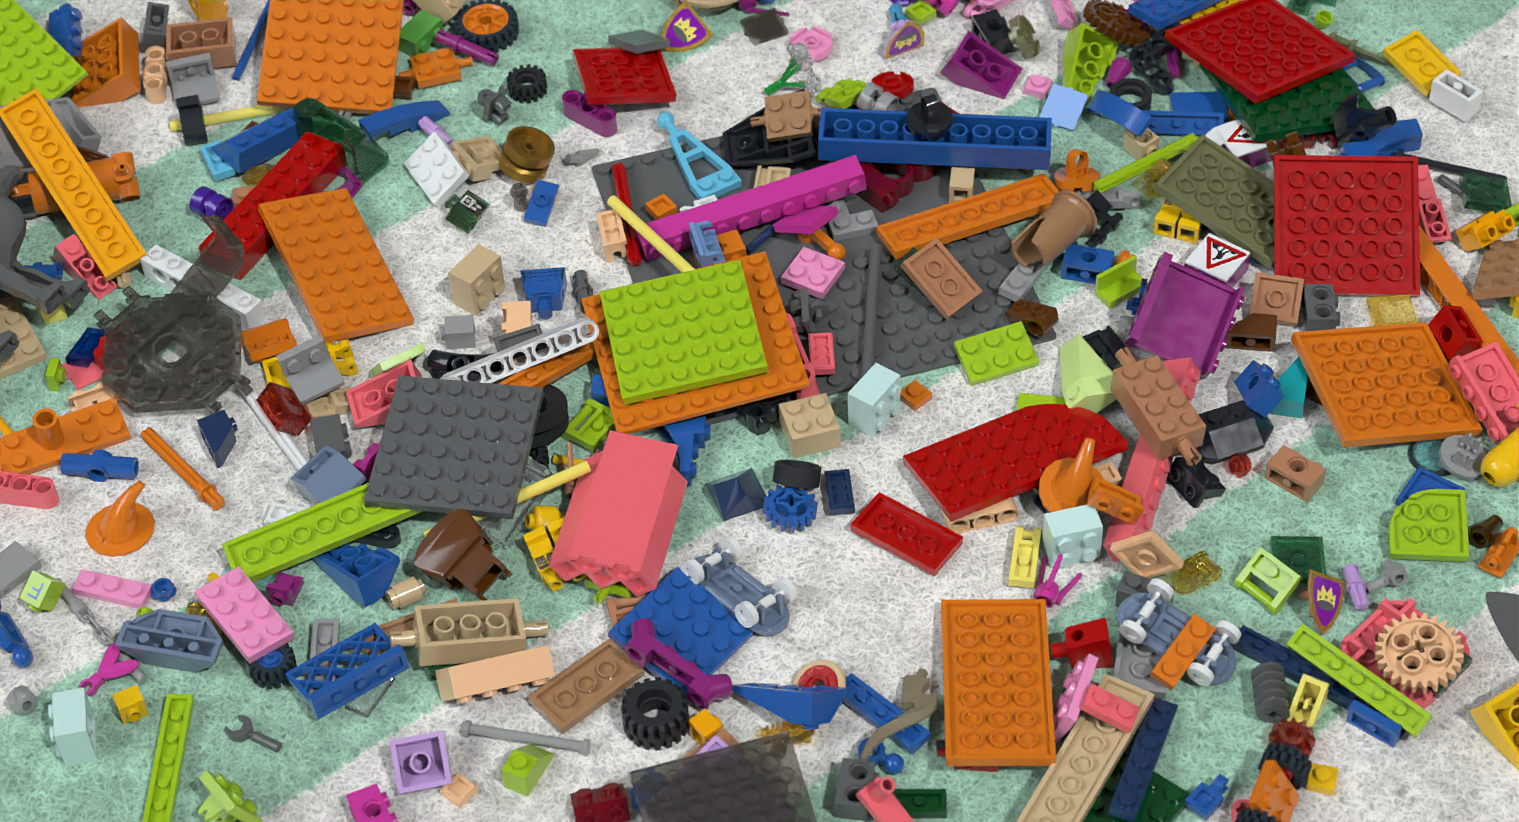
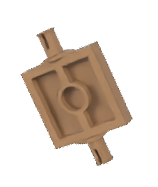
(788, 116)

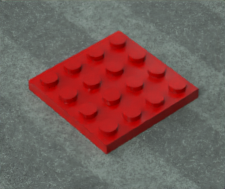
(623, 76)

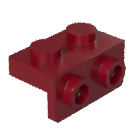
(601, 804)

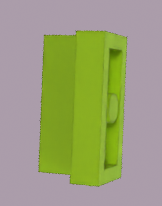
(1118, 283)

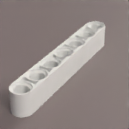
(527, 347)

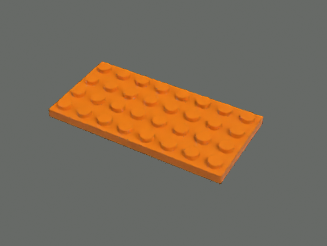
(335, 265)
(997, 683)

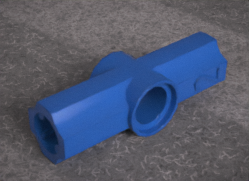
(99, 465)

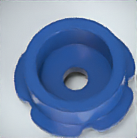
(165, 585)

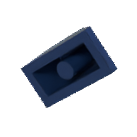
(218, 435)

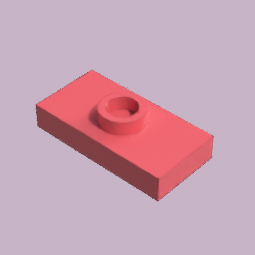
(822, 353)

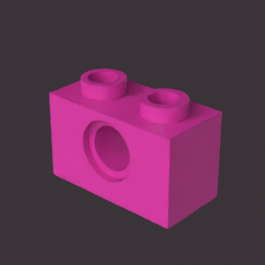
(368, 803)

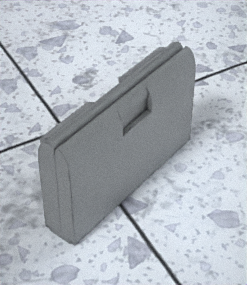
(15, 567)

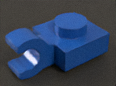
(1207, 799)

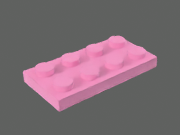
(244, 615)

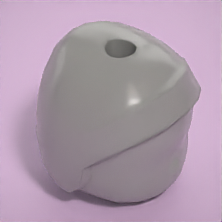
(22, 700)

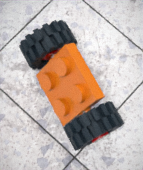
(1275, 793)

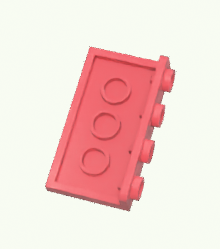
(1490, 387)

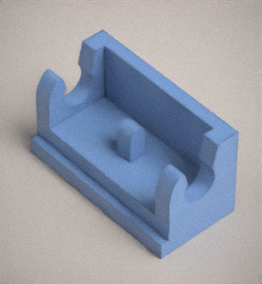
(705, 244)

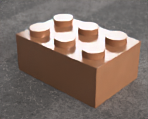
(203, 37)

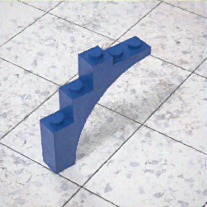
(1403, 135)
(687, 433)

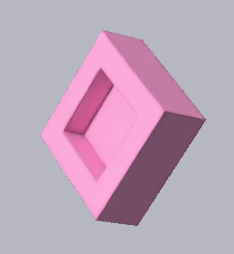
(1038, 86)

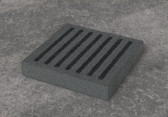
(639, 41)

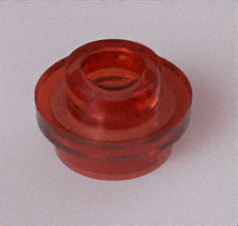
(1239, 464)

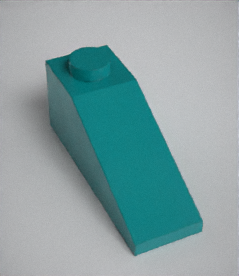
(1293, 386)

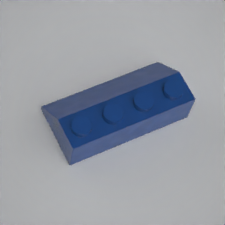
(259, 141)

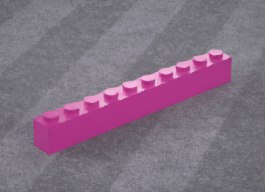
(761, 204)

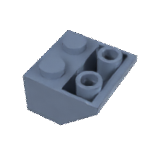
(326, 476)

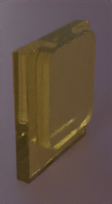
(1391, 310)

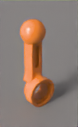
(833, 249)

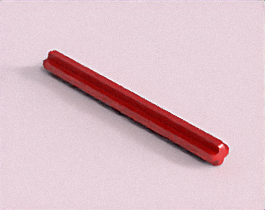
(623, 194)

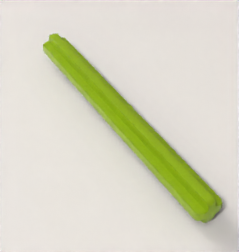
(1144, 163)

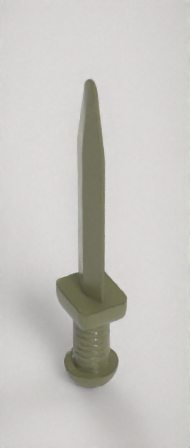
(1352, 45)

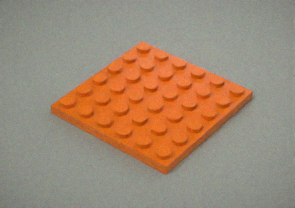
(331, 53)
(1385, 384)

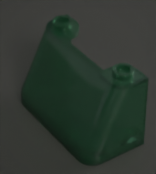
(322, 121)

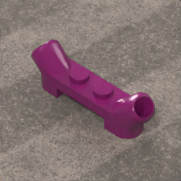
(701, 687)

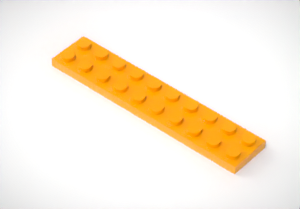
(72, 184)

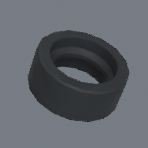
(1134, 87)
(797, 474)

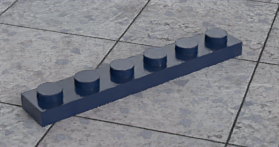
(1143, 760)

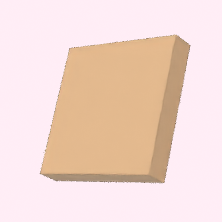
(1147, 555)

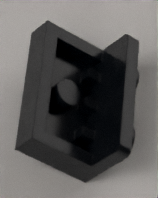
(1194, 481)

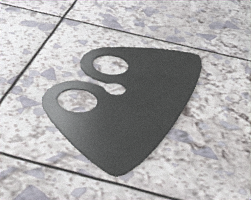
(1505, 614)

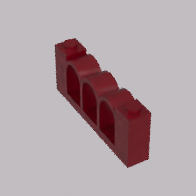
(884, 191)

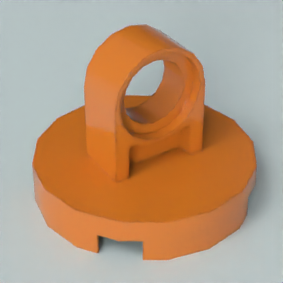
(1076, 175)

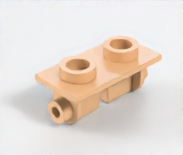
(82, 398)

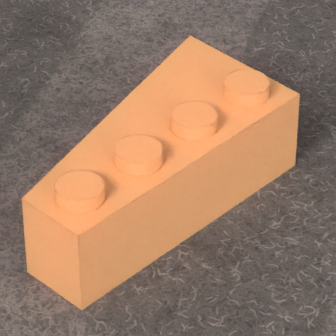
(495, 673)

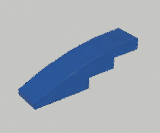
(402, 117)

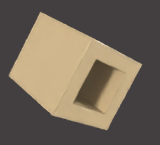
(961, 183)

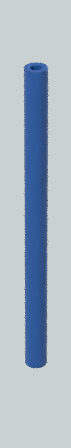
(251, 43)

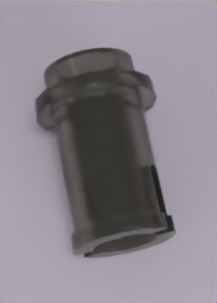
(519, 193)

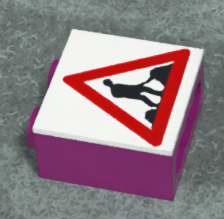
(1241, 145)
(1219, 260)

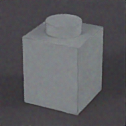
(459, 332)

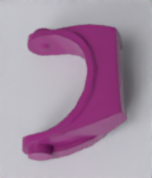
(352, 184)

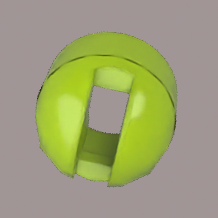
(1323, 19)

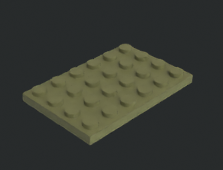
(1224, 197)

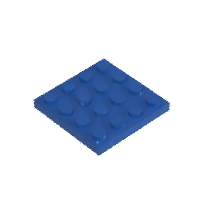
(687, 621)

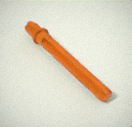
(206, 491)

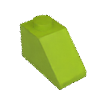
(525, 768)

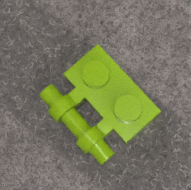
(842, 94)

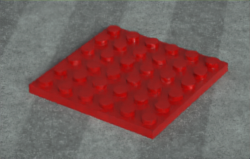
(1259, 47)
(1348, 222)

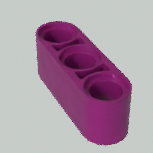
(595, 118)

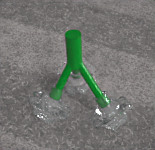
(799, 61)

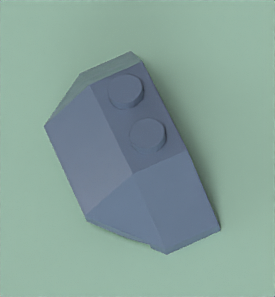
(171, 640)

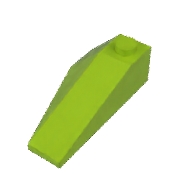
(1086, 58)

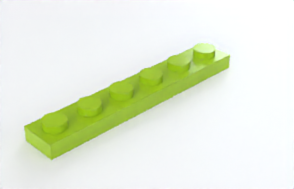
(1359, 680)
(169, 758)

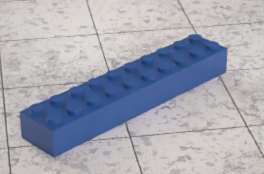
(970, 142)

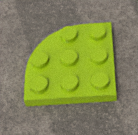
(1430, 527)

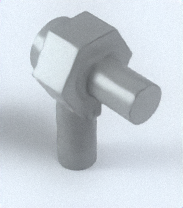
(1393, 575)

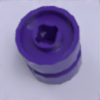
(209, 203)

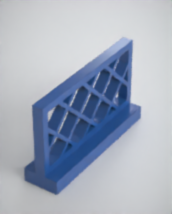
(354, 680)

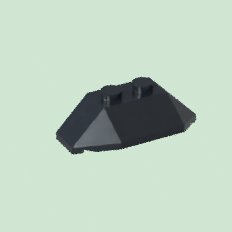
(1233, 430)

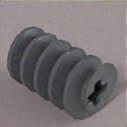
(1270, 692)

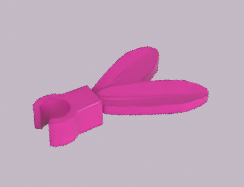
(109, 670)

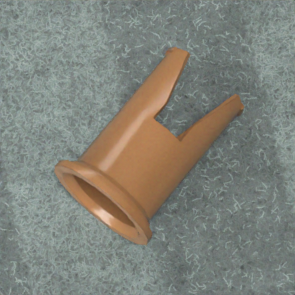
(1055, 229)

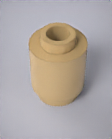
(405, 593)

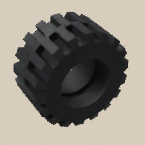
(655, 730)

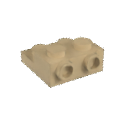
(478, 156)

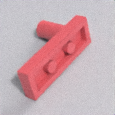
(881, 803)

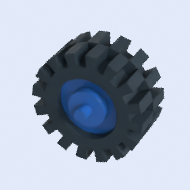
(272, 667)

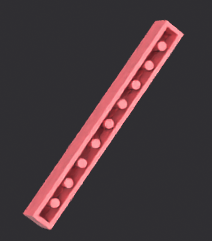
(1147, 474)

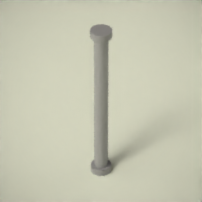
(526, 737)

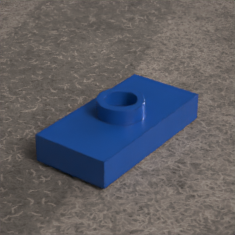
(541, 203)

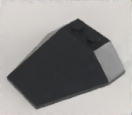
(750, 146)

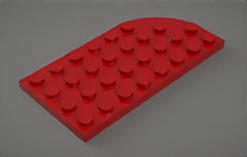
(1007, 455)

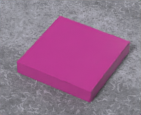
(807, 220)

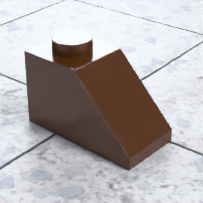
(1253, 333)

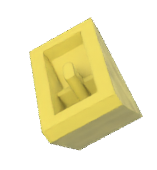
(1309, 700)

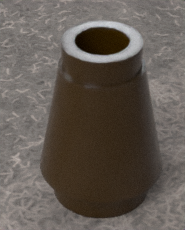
(1485, 532)

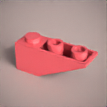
(79, 263)

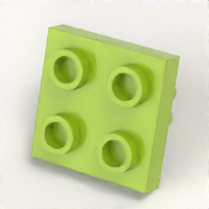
(226, 801)

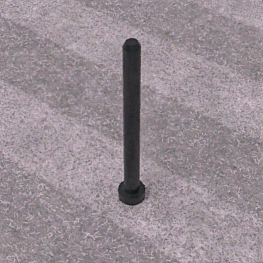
(1450, 168)

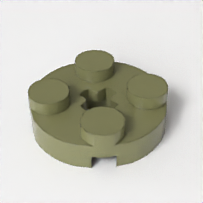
(1021, 33)

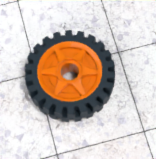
(488, 24)

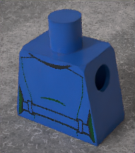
(544, 289)

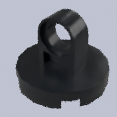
(929, 118)

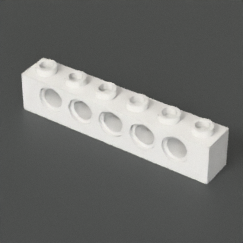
(169, 269)

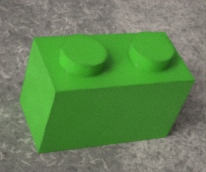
(419, 33)

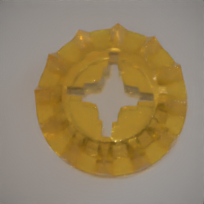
(255, 174)

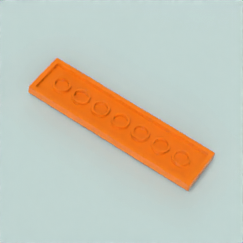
(968, 215)

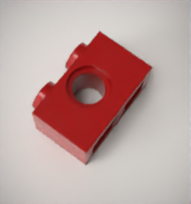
(1454, 332)

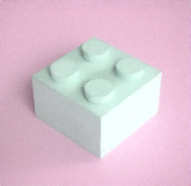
(874, 400)
(1074, 534)
(73, 727)

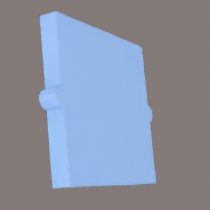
(1064, 107)

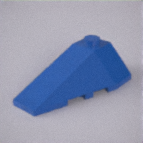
(360, 571)
(794, 702)

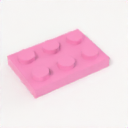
(1070, 702)

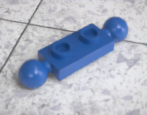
(13, 641)

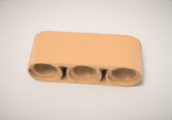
(993, 515)

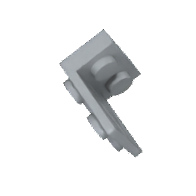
(310, 370)

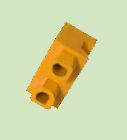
(1485, 230)

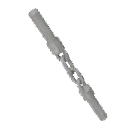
(80, 610)

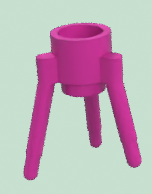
(1049, 589)

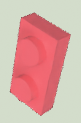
(1109, 708)

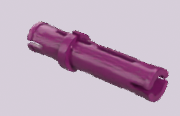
(458, 44)

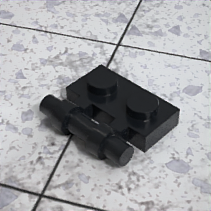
(1111, 223)

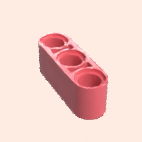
(27, 490)

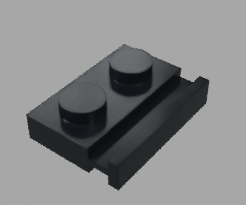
(1106, 345)

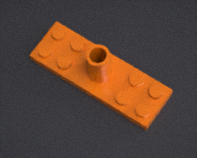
(51, 436)

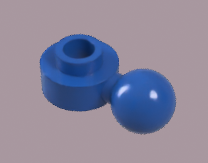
(892, 763)

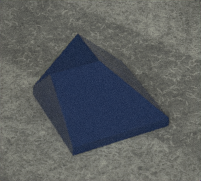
(737, 494)

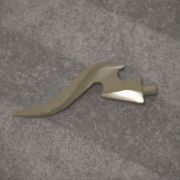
(912, 697)

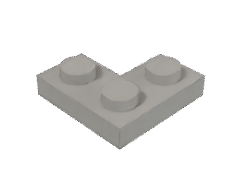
(850, 225)

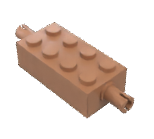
(1157, 407)

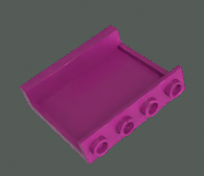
(1184, 315)

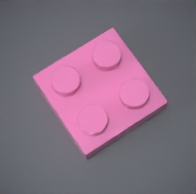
(813, 272)

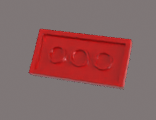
(906, 533)

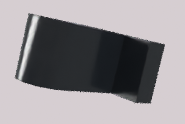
(192, 120)

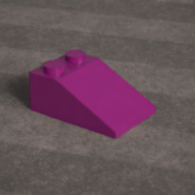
(981, 67)

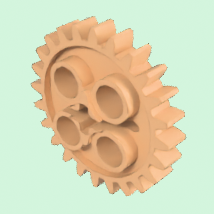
(1419, 652)

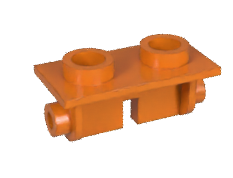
(1501, 553)

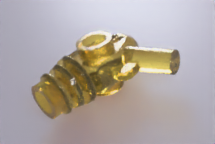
(796, 732)

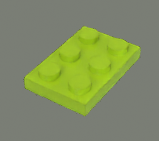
(996, 353)

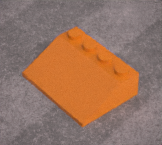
(112, 66)

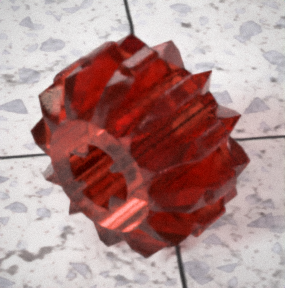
(1293, 733)

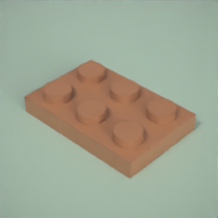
(941, 278)

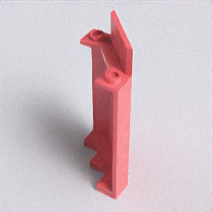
(622, 515)

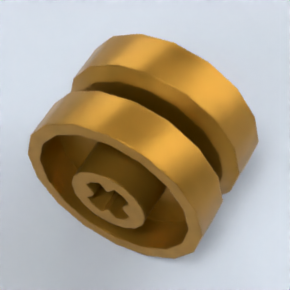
(526, 154)

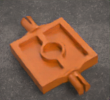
(436, 67)

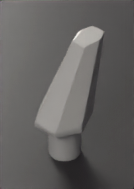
(582, 156)

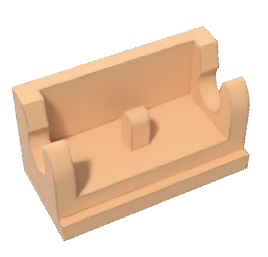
(612, 233)

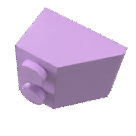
(421, 761)

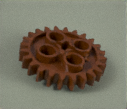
(1116, 22)

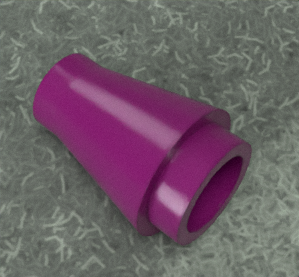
(1119, 69)

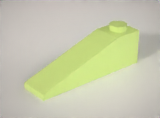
(1085, 376)

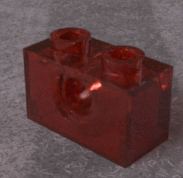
(283, 409)

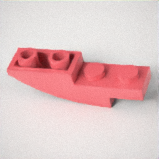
(1431, 212)

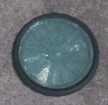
(1426, 455)

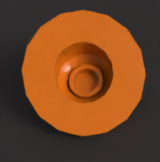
(1069, 480)
(121, 526)

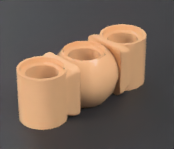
(155, 75)

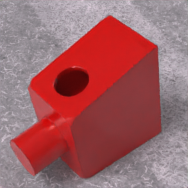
(1086, 639)

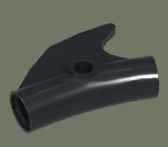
(1357, 123)
(443, 362)

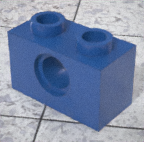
(1085, 262)
(1259, 388)

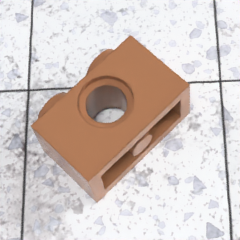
(1295, 473)

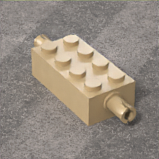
(467, 631)

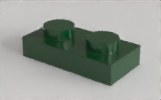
(923, 802)

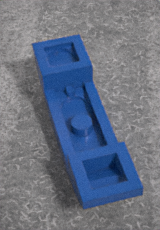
(1119, 111)

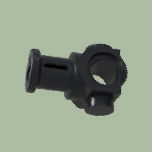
(761, 414)

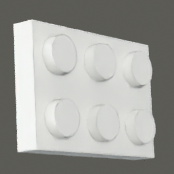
(436, 169)

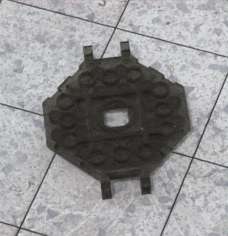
(145, 327)

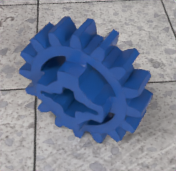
(790, 508)

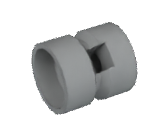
(874, 99)

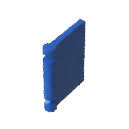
(1199, 102)

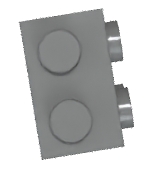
(194, 77)

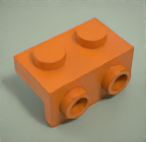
(268, 340)
(1115, 500)

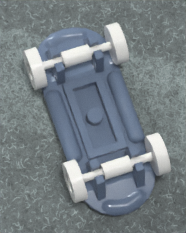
(739, 592)
(1156, 624)

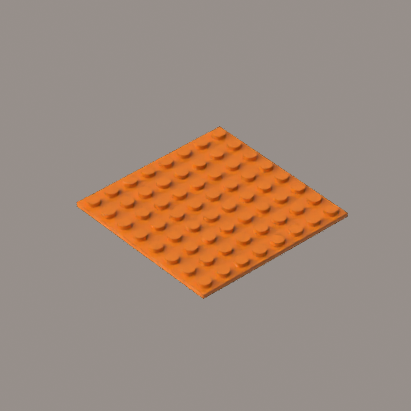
(780, 349)

